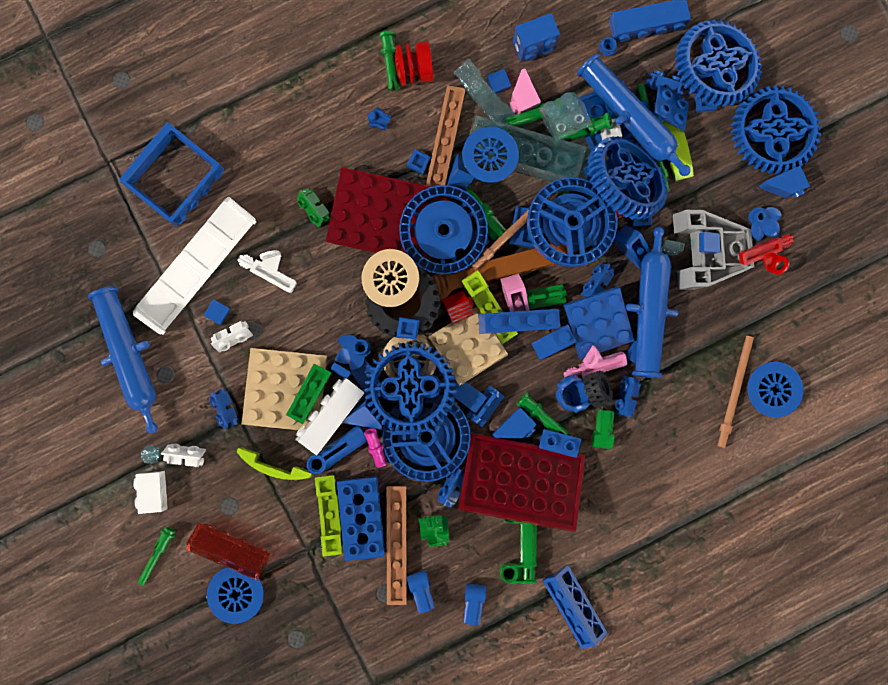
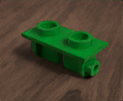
(307, 201)
(546, 296)

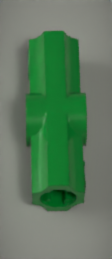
(495, 228)

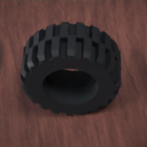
(426, 314)

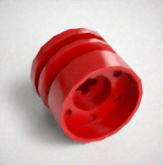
(414, 63)

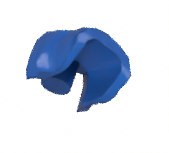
(378, 119)

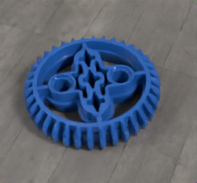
(718, 63)
(776, 128)
(629, 178)
(446, 385)

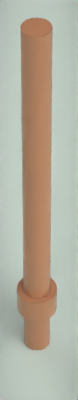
(488, 253)
(726, 427)

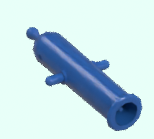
(632, 113)
(652, 309)
(125, 354)

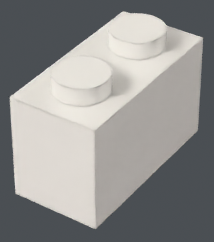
(150, 492)

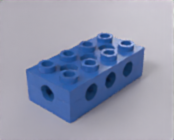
(351, 528)

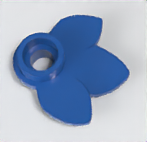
(767, 224)
(350, 352)

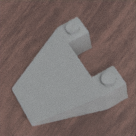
(709, 267)

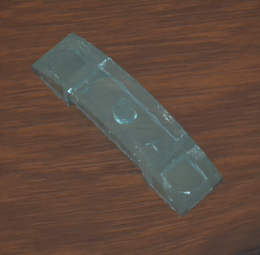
(482, 93)

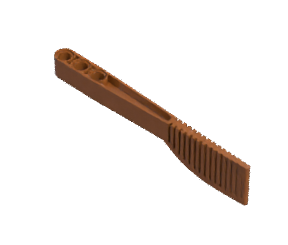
(489, 270)

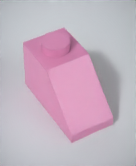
(524, 95)
(515, 293)

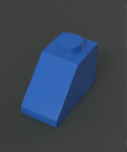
(787, 184)
(631, 244)
(553, 342)
(515, 426)

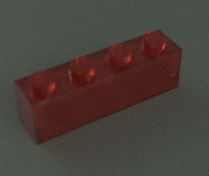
(228, 551)

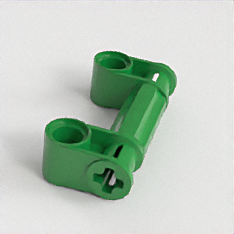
(525, 569)

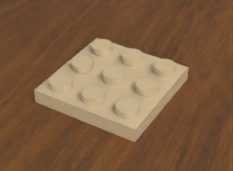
(466, 348)

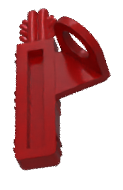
(768, 254)

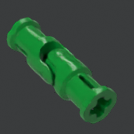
(598, 123)

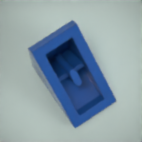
(459, 176)
(362, 416)

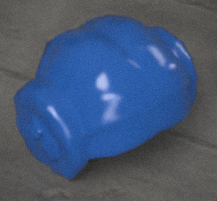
(572, 394)

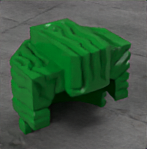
(434, 529)

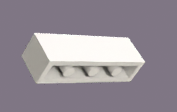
(329, 416)

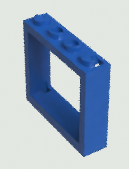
(151, 153)

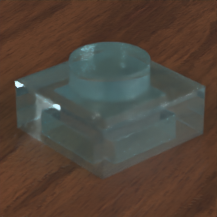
(672, 248)

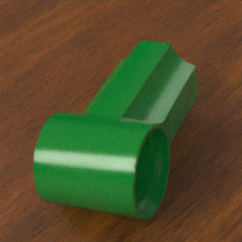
(603, 434)

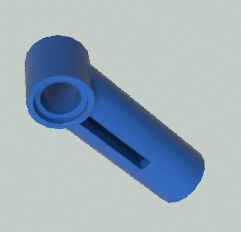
(354, 439)

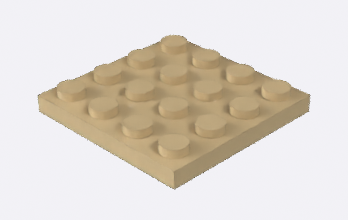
(273, 385)

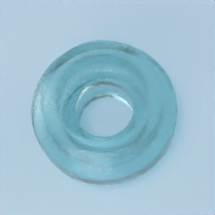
(150, 454)

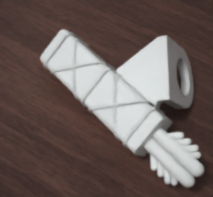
(269, 269)

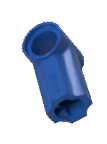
(419, 586)
(474, 600)

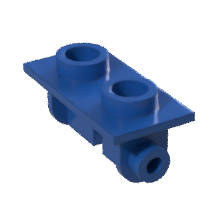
(658, 78)
(601, 274)
(628, 388)
(494, 398)
(224, 416)
(559, 443)
(447, 494)

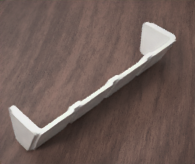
(193, 266)

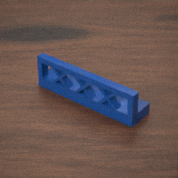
(573, 610)

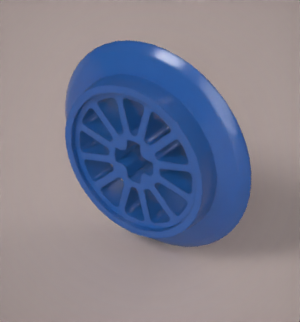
(500, 136)
(795, 389)
(225, 613)

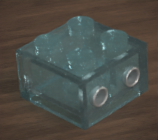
(565, 116)

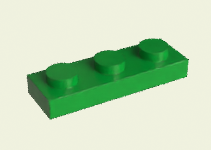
(308, 394)

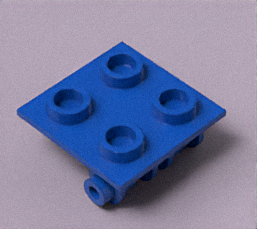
(670, 108)

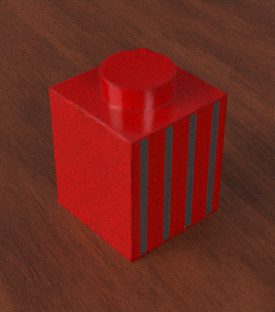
(458, 306)

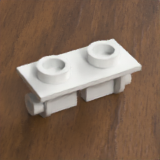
(239, 333)
(175, 453)

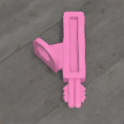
(594, 362)

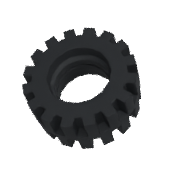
(598, 389)

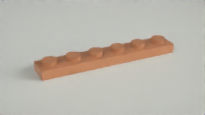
(446, 136)
(396, 546)

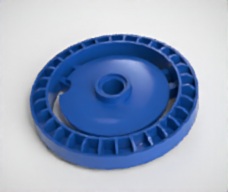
(446, 214)
(561, 232)
(430, 452)

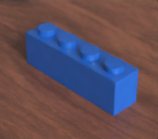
(649, 20)
(519, 321)

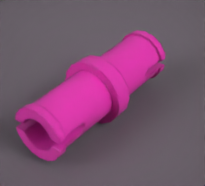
(375, 447)

